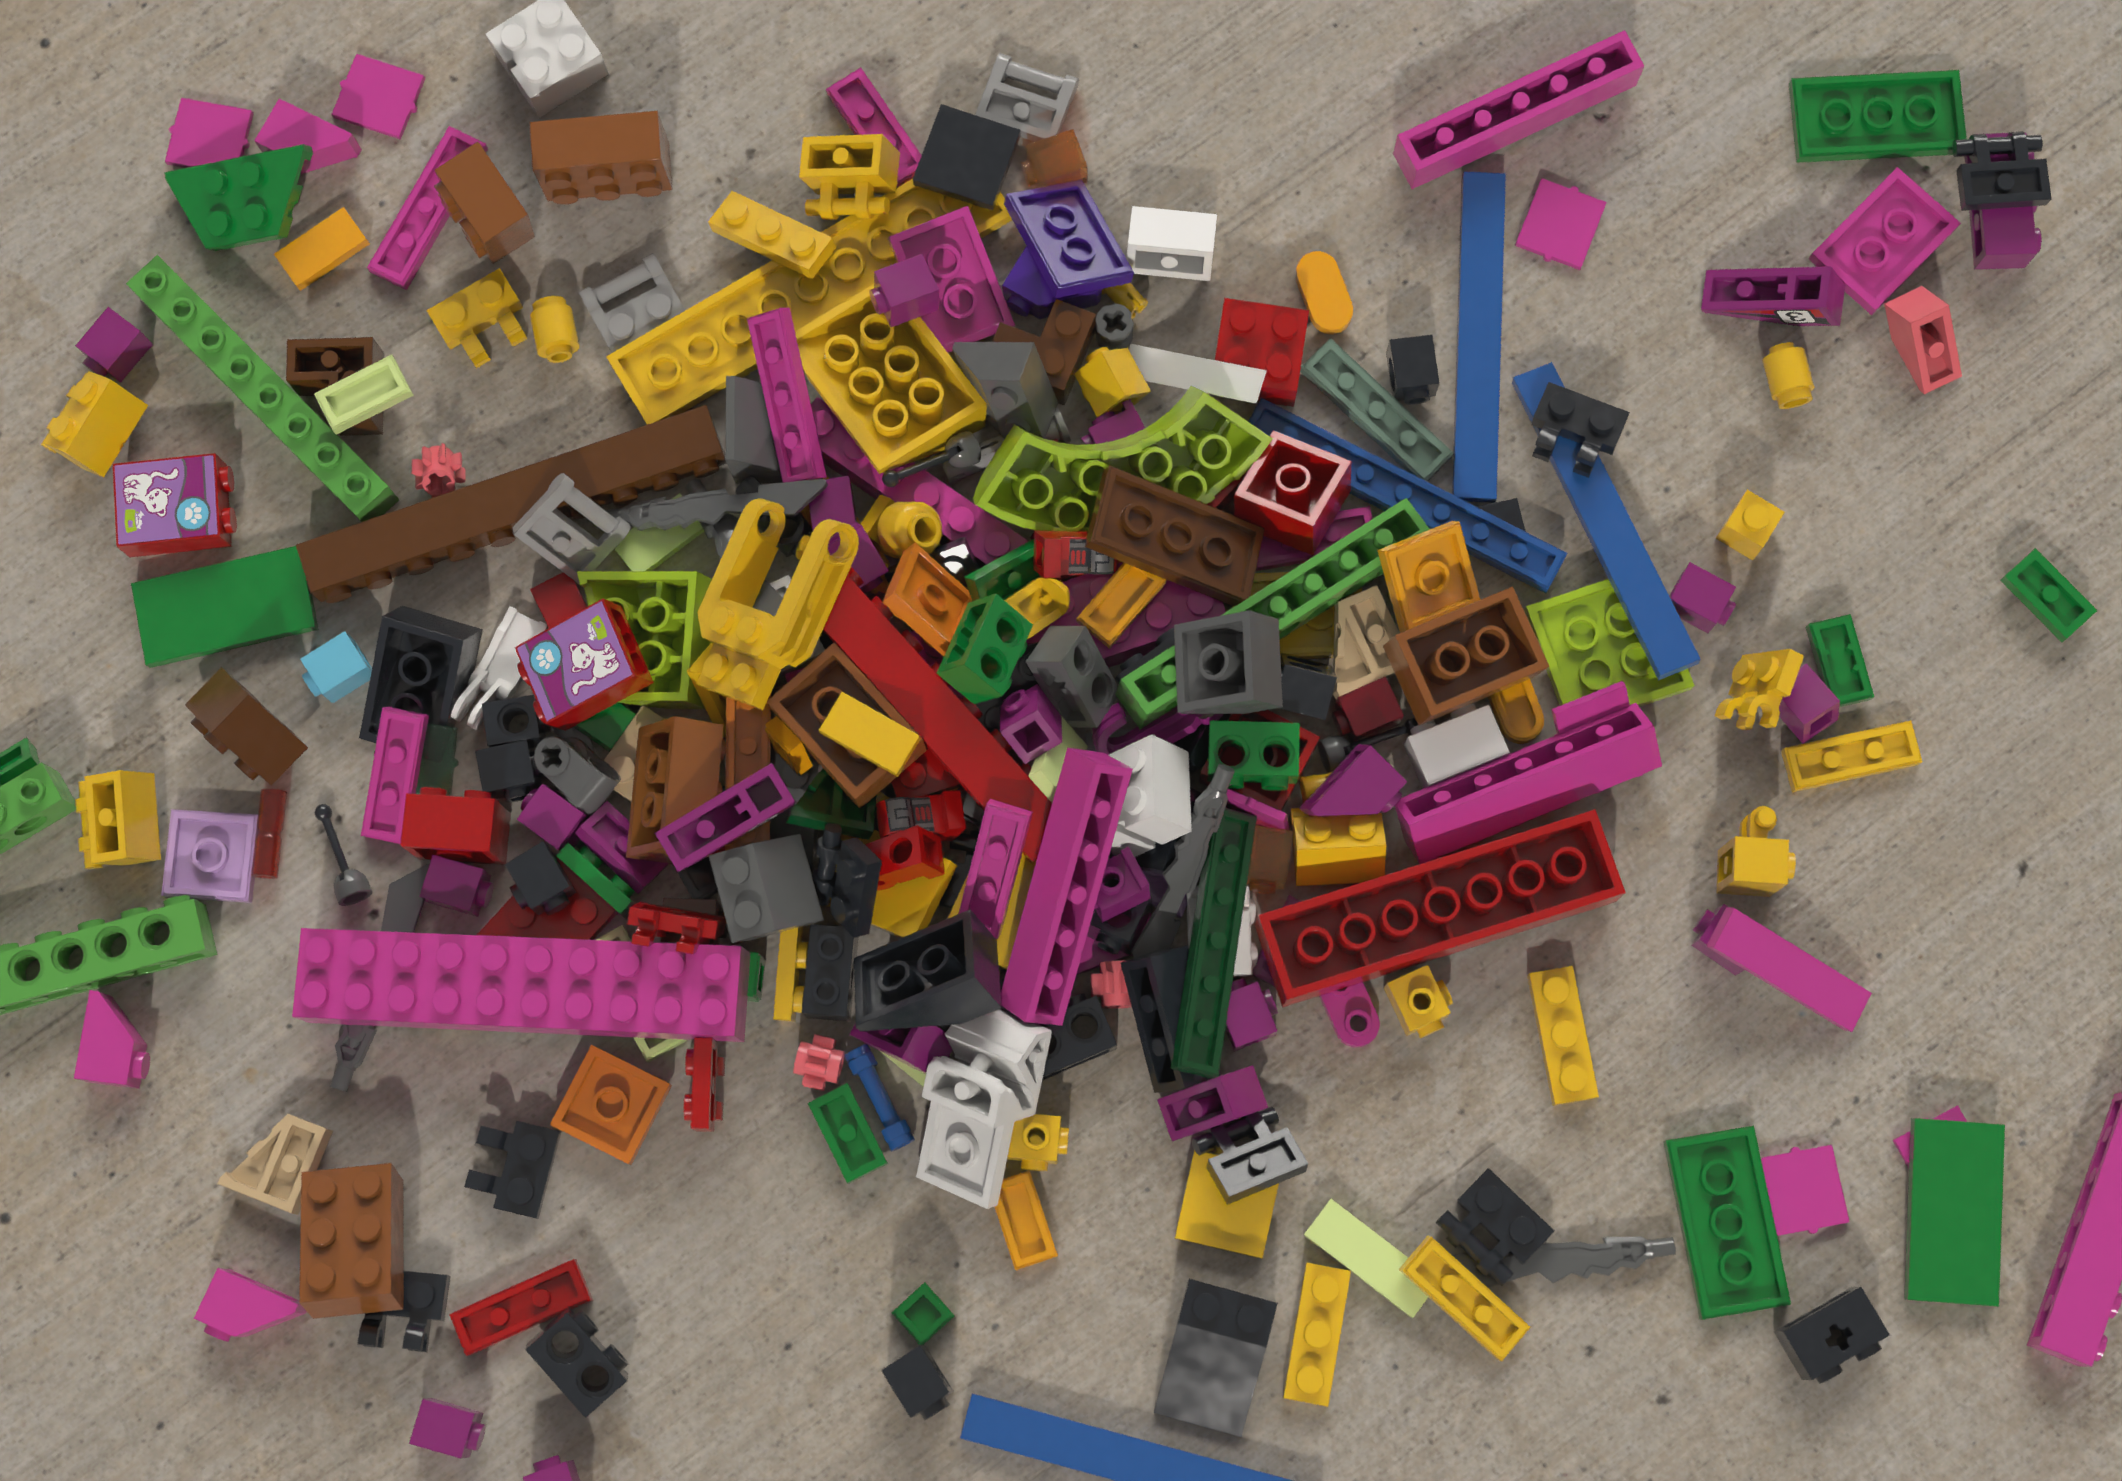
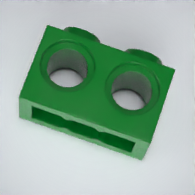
(985, 649)
(1253, 741)

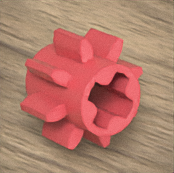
(438, 470)
(1110, 986)
(819, 1062)

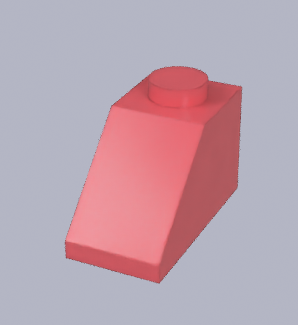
(1924, 338)

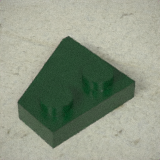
(827, 803)

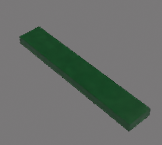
(1214, 946)

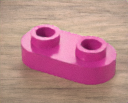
(1349, 1003)

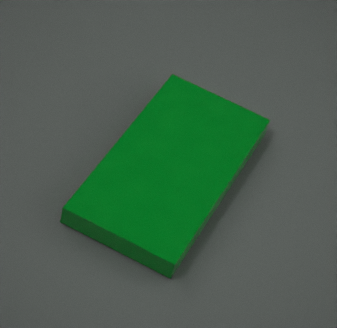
(1876, 115)
(223, 607)
(1954, 1212)
(1727, 1222)

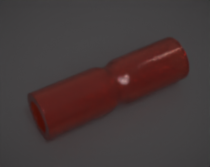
(268, 840)

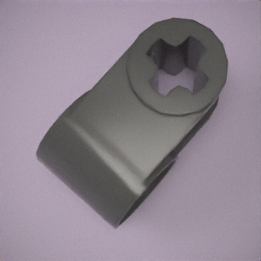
(576, 772)

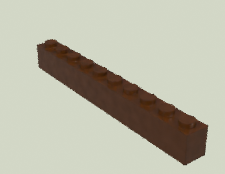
(487, 511)

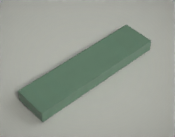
(1376, 411)

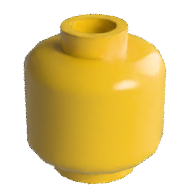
(909, 523)

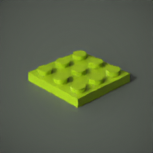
(1595, 647)

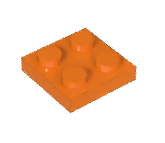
(926, 597)
(611, 1104)

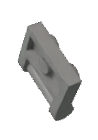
(1031, 113)
(637, 315)
(563, 540)

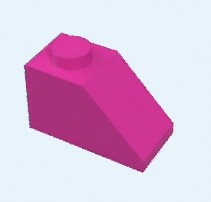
(293, 126)
(110, 1046)
(243, 1306)

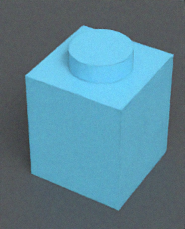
(336, 668)

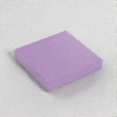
(210, 856)

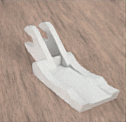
(498, 669)

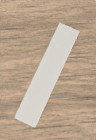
(1205, 374)

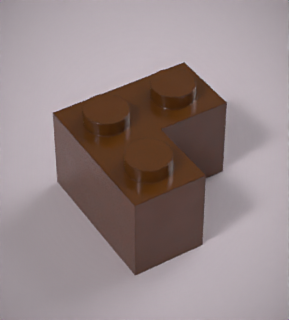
(1060, 344)
(324, 361)
(237, 721)

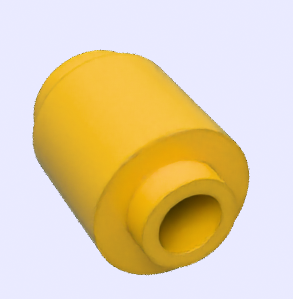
(554, 329)
(1788, 375)

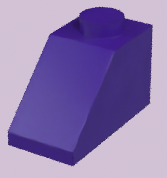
(1030, 294)

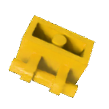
(849, 166)
(94, 423)
(118, 819)
(1337, 848)
(1752, 861)

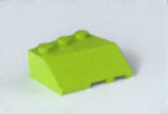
(665, 626)

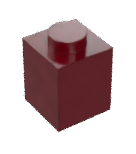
(1367, 710)

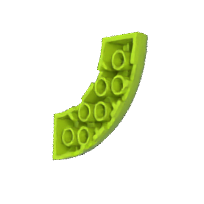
(1056, 484)

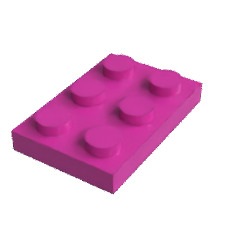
(1885, 240)
(968, 289)

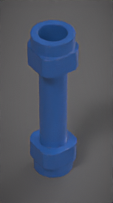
(896, 1131)

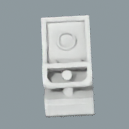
(979, 1102)

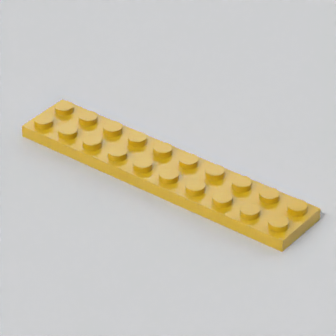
(698, 348)

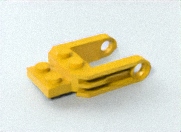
(751, 643)

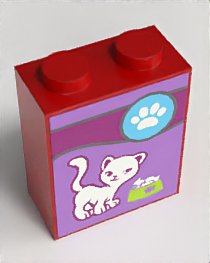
(173, 505)
(582, 665)

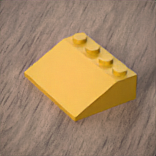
(888, 383)

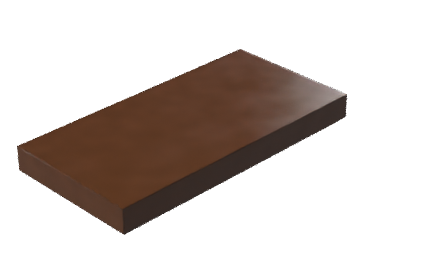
(1174, 537)

